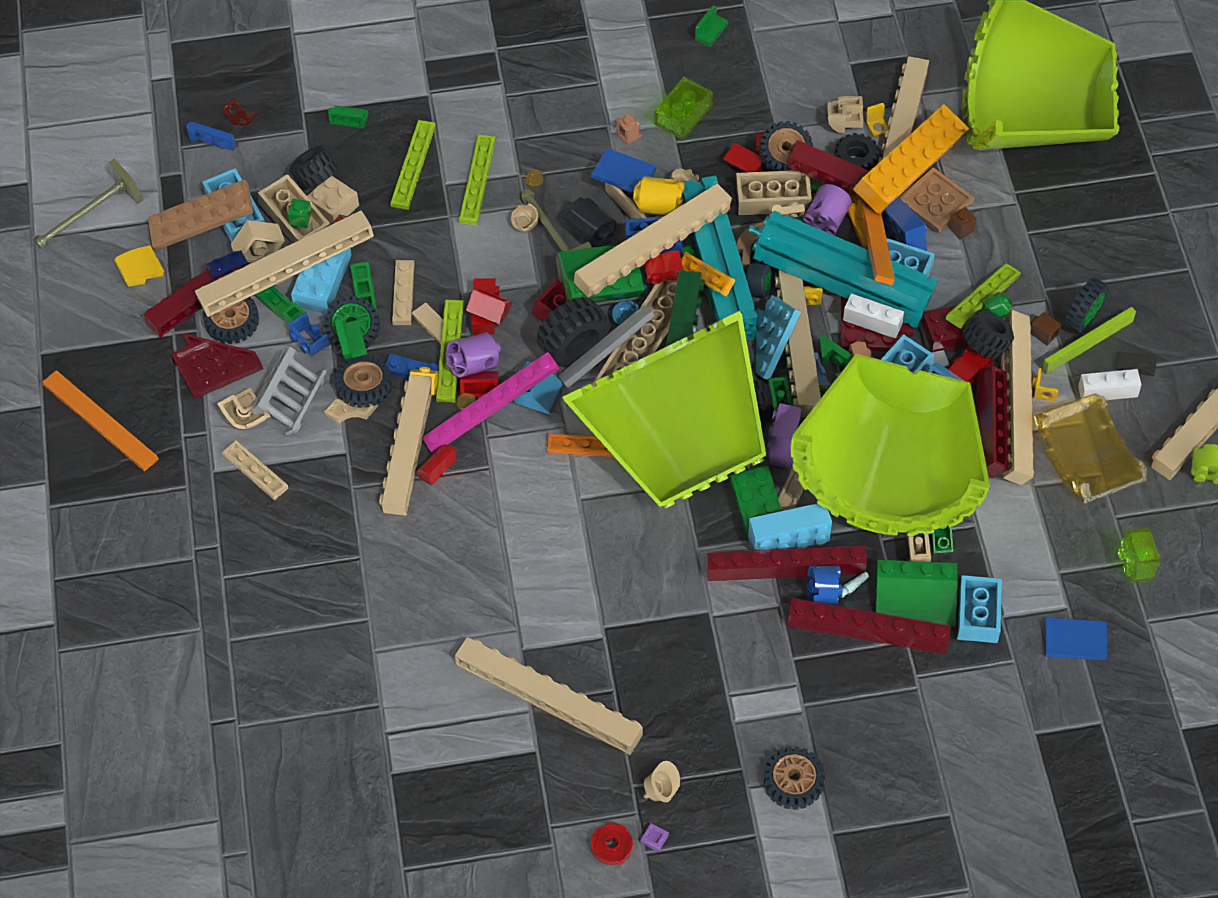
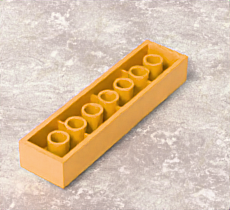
(911, 159)

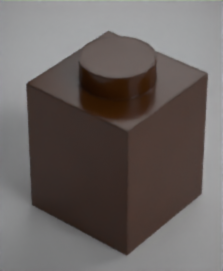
(962, 223)
(1045, 328)

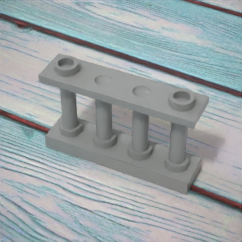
(270, 389)

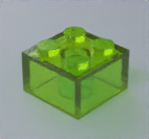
(1139, 555)

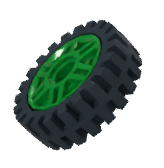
(1087, 305)
(350, 310)

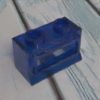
(226, 264)

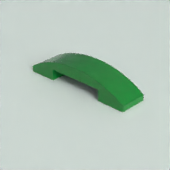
(279, 304)

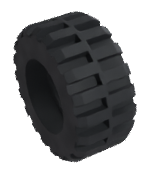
(572, 330)

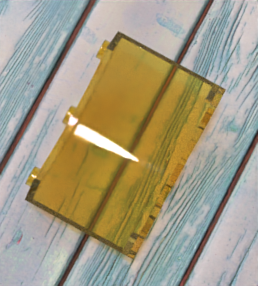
(1088, 448)

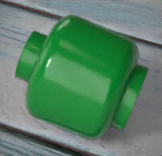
(998, 304)

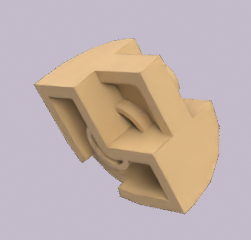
(845, 113)
(238, 408)

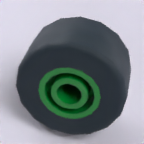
(759, 280)

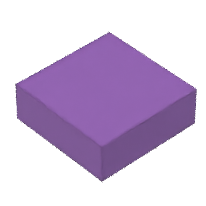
(654, 837)

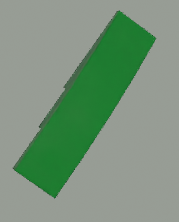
(363, 282)

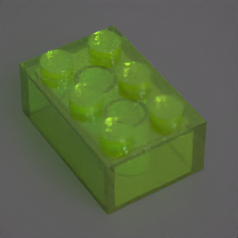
(683, 108)

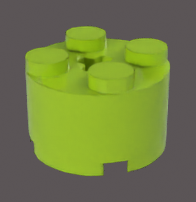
(1205, 463)

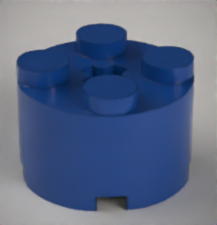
(824, 584)

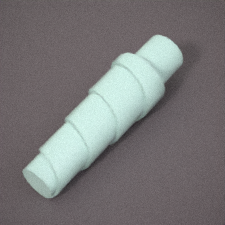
(853, 584)

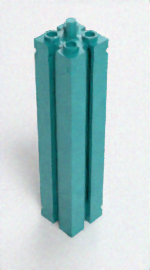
(717, 247)
(838, 266)

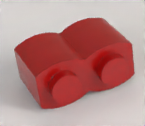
(663, 267)

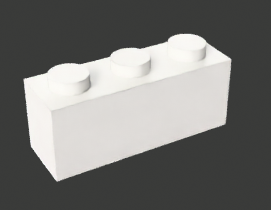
(873, 315)
(1111, 384)

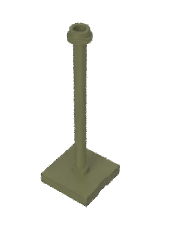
(124, 181)
(528, 197)

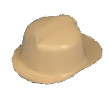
(662, 783)

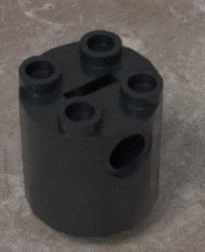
(591, 222)

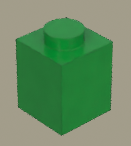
(299, 213)

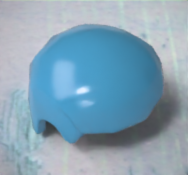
(623, 311)

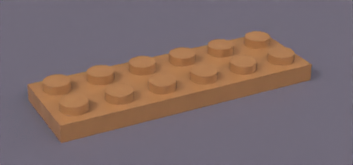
(200, 215)

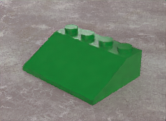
(573, 260)
(917, 590)

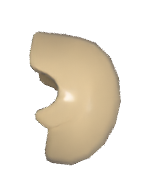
(683, 175)
(524, 217)

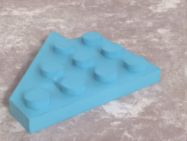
(772, 333)

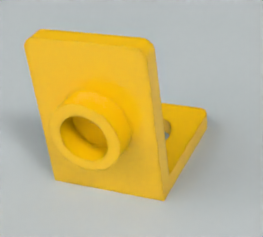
(875, 116)
(813, 295)
(425, 371)
(1039, 390)

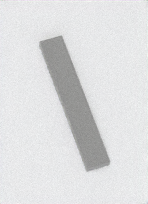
(606, 346)

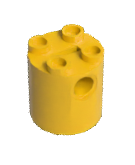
(658, 195)

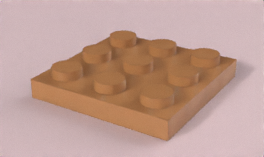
(935, 199)

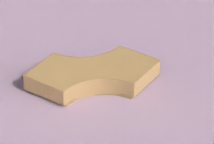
(341, 411)

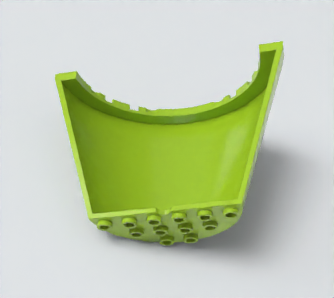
(1037, 80)
(679, 413)
(893, 449)

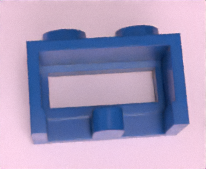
(302, 323)

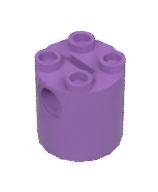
(828, 208)
(473, 354)

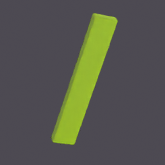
(413, 164)
(477, 179)
(975, 301)
(451, 331)
(1088, 340)

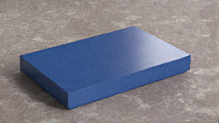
(621, 170)
(1076, 639)

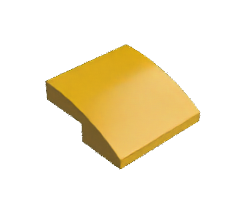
(139, 265)

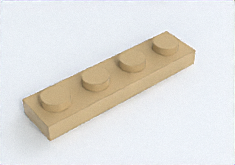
(403, 292)

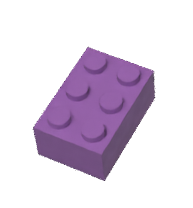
(780, 435)

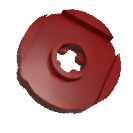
(615, 855)

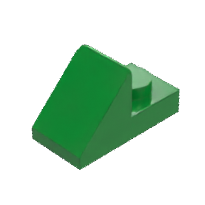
(830, 350)

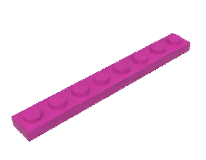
(491, 402)

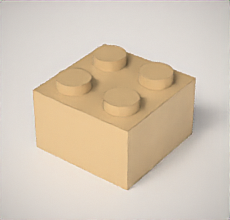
(334, 198)
(258, 240)

